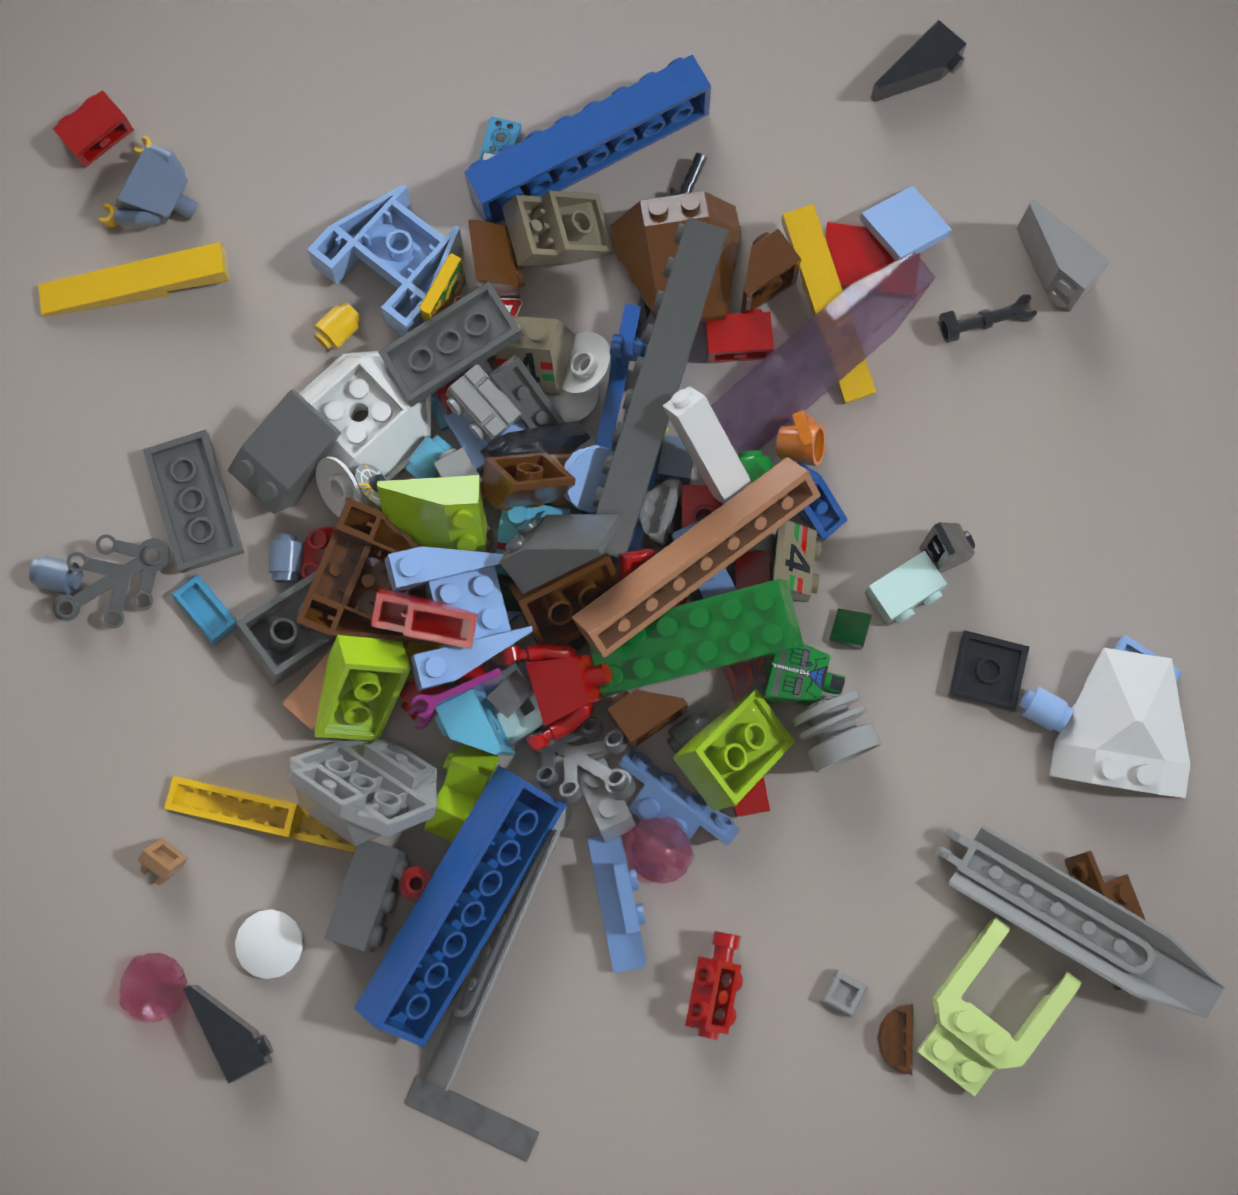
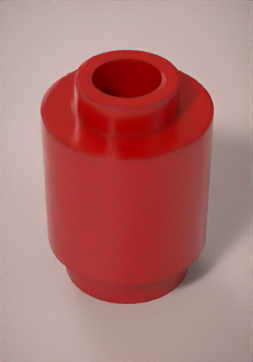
(407, 876)

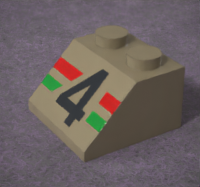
(543, 350)
(794, 559)

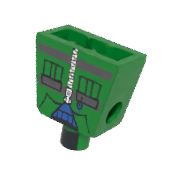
(800, 677)

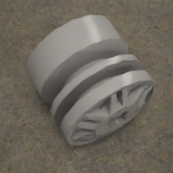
(836, 730)

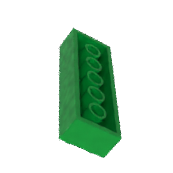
(706, 637)

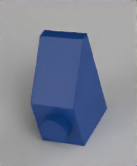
(823, 513)

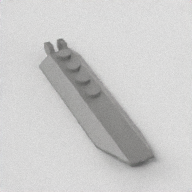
(1080, 923)
(461, 1017)

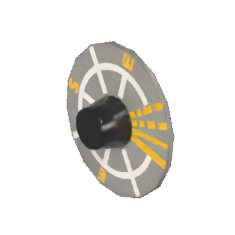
(367, 478)

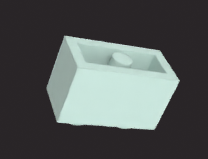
(906, 588)

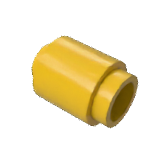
(337, 326)

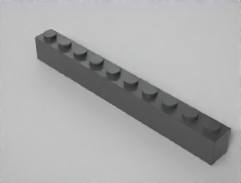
(658, 376)

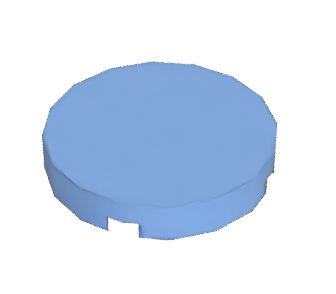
(587, 468)

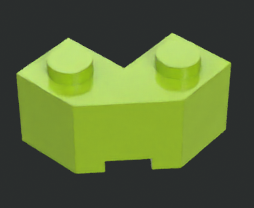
(466, 778)

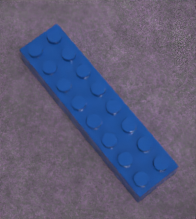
(591, 138)
(459, 908)

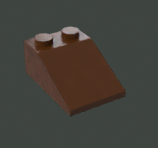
(554, 603)

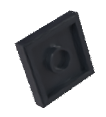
(988, 671)

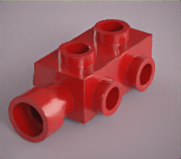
(712, 990)

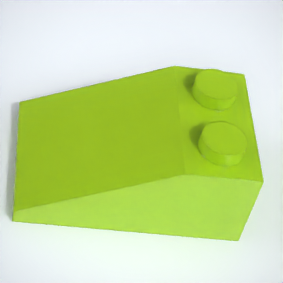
(437, 511)
(360, 687)
(734, 751)

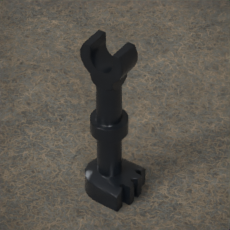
(951, 327)

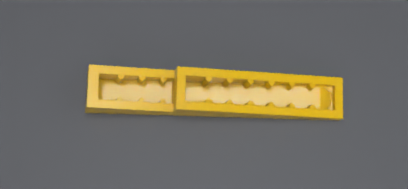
(135, 280)
(822, 285)
(251, 812)

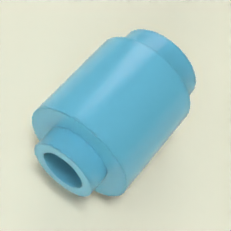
(425, 455)

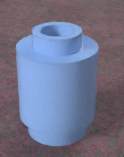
(1045, 709)

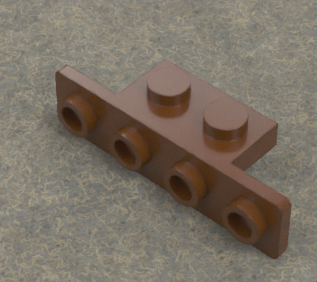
(1119, 890)

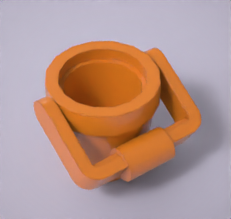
(803, 441)

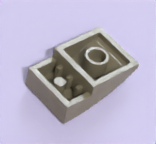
(557, 228)

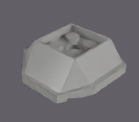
(364, 788)

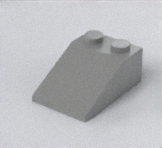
(1060, 256)

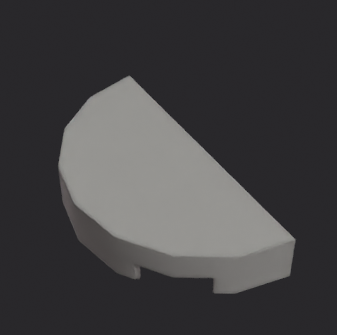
(659, 510)

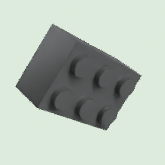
(367, 896)

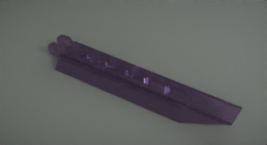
(821, 353)

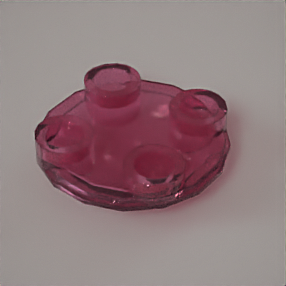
(659, 850)
(152, 987)

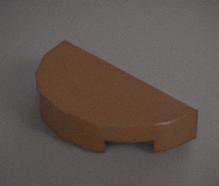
(896, 1038)

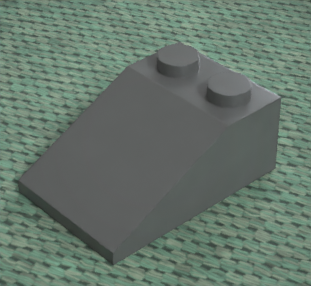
(284, 453)
(556, 545)
(275, 639)

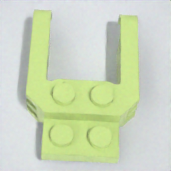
(968, 1042)

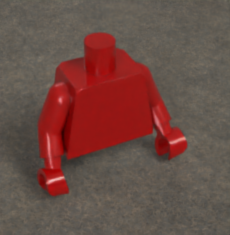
(563, 687)

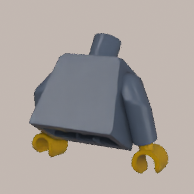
(151, 190)

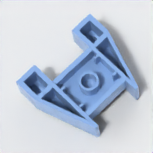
(394, 246)
(465, 582)

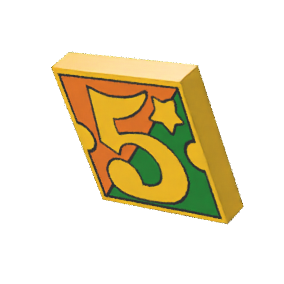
(445, 287)

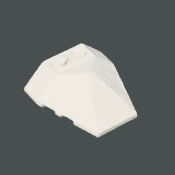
(1126, 728)

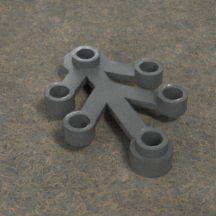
(116, 576)
(617, 781)

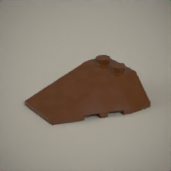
(646, 238)
(353, 573)

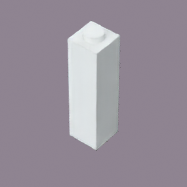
(707, 444)

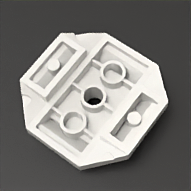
(392, 425)

